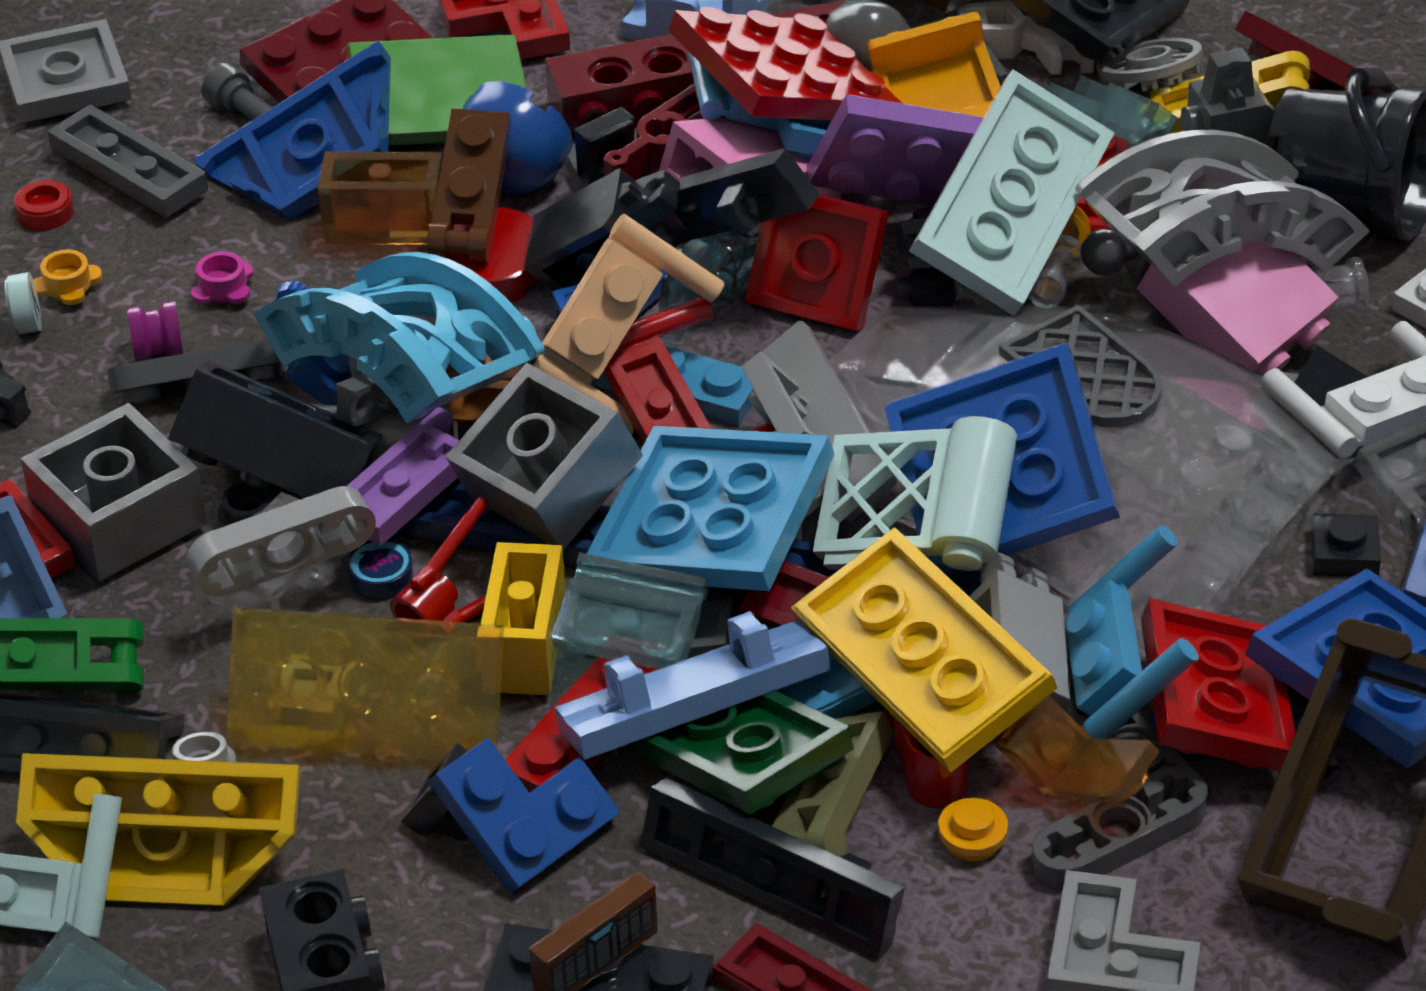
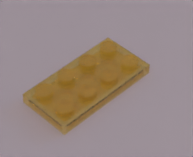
(362, 683)

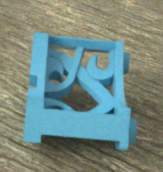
(402, 351)

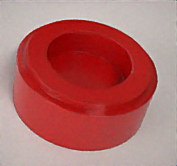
(44, 205)

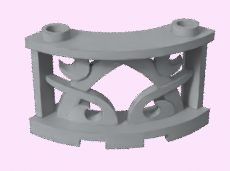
(1206, 195)

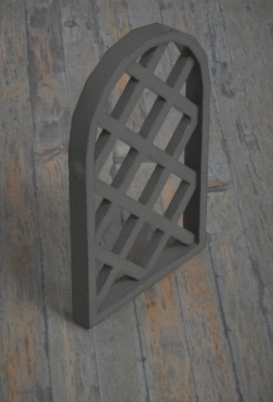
(1014, 349)

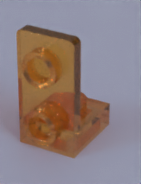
(1069, 762)

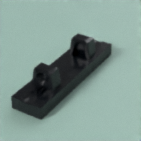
(737, 197)
(772, 867)

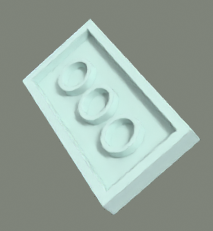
(1011, 192)

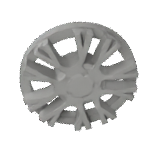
(1152, 61)

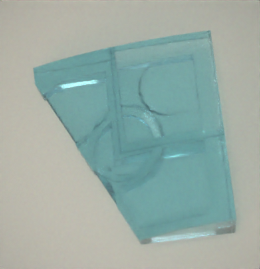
(1118, 109)
(721, 254)

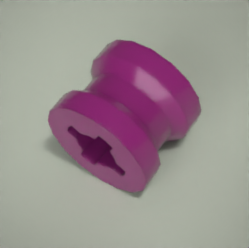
(155, 332)

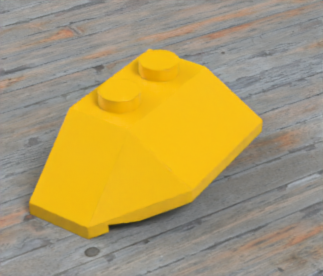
(183, 825)

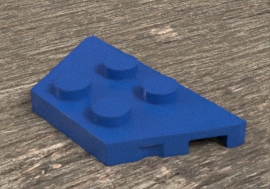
(282, 151)

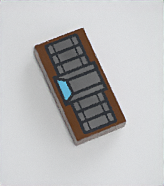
(595, 937)

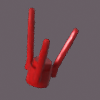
(430, 592)

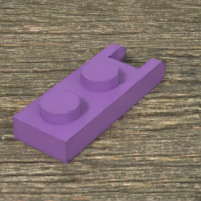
(408, 474)

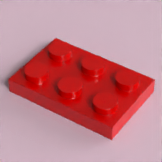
(1224, 699)

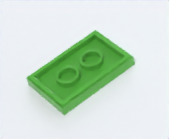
(440, 75)

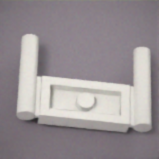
(1366, 408)

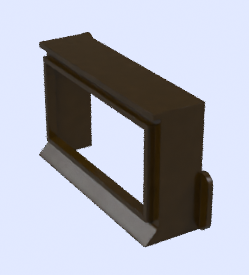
(1357, 654)

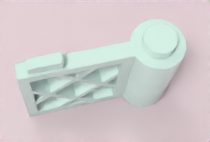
(962, 489)

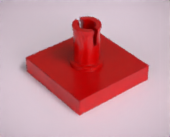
(819, 262)

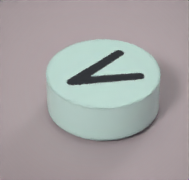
(23, 303)

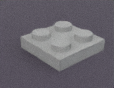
(64, 70)

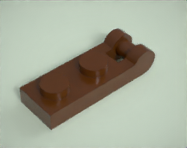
(470, 184)

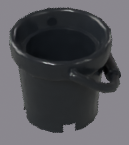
(1360, 148)

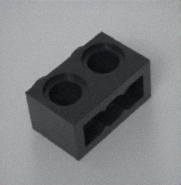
(318, 935)

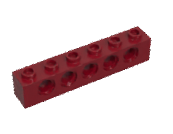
(629, 75)

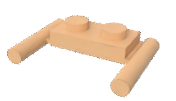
(610, 301)

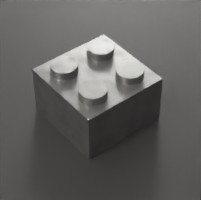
(545, 456)
(115, 490)

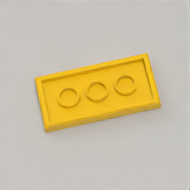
(924, 649)

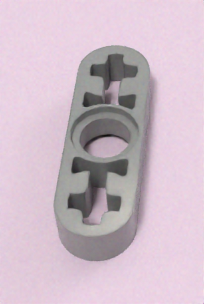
(233, 541)

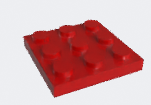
(777, 62)

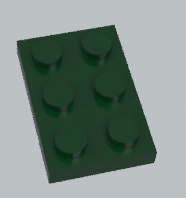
(749, 749)

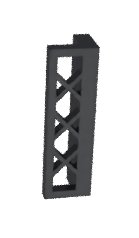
(80, 729)

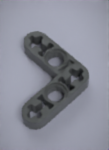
(1102, 853)

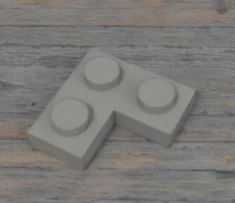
(1100, 953)

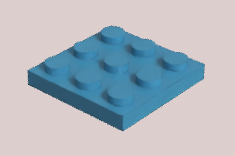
(715, 503)

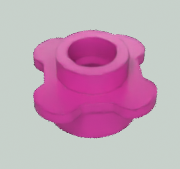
(222, 279)

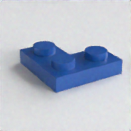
(515, 828)

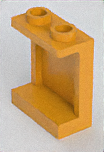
(938, 65)

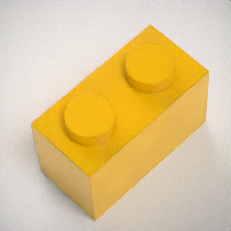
(526, 598)

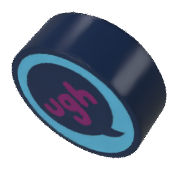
(380, 570)

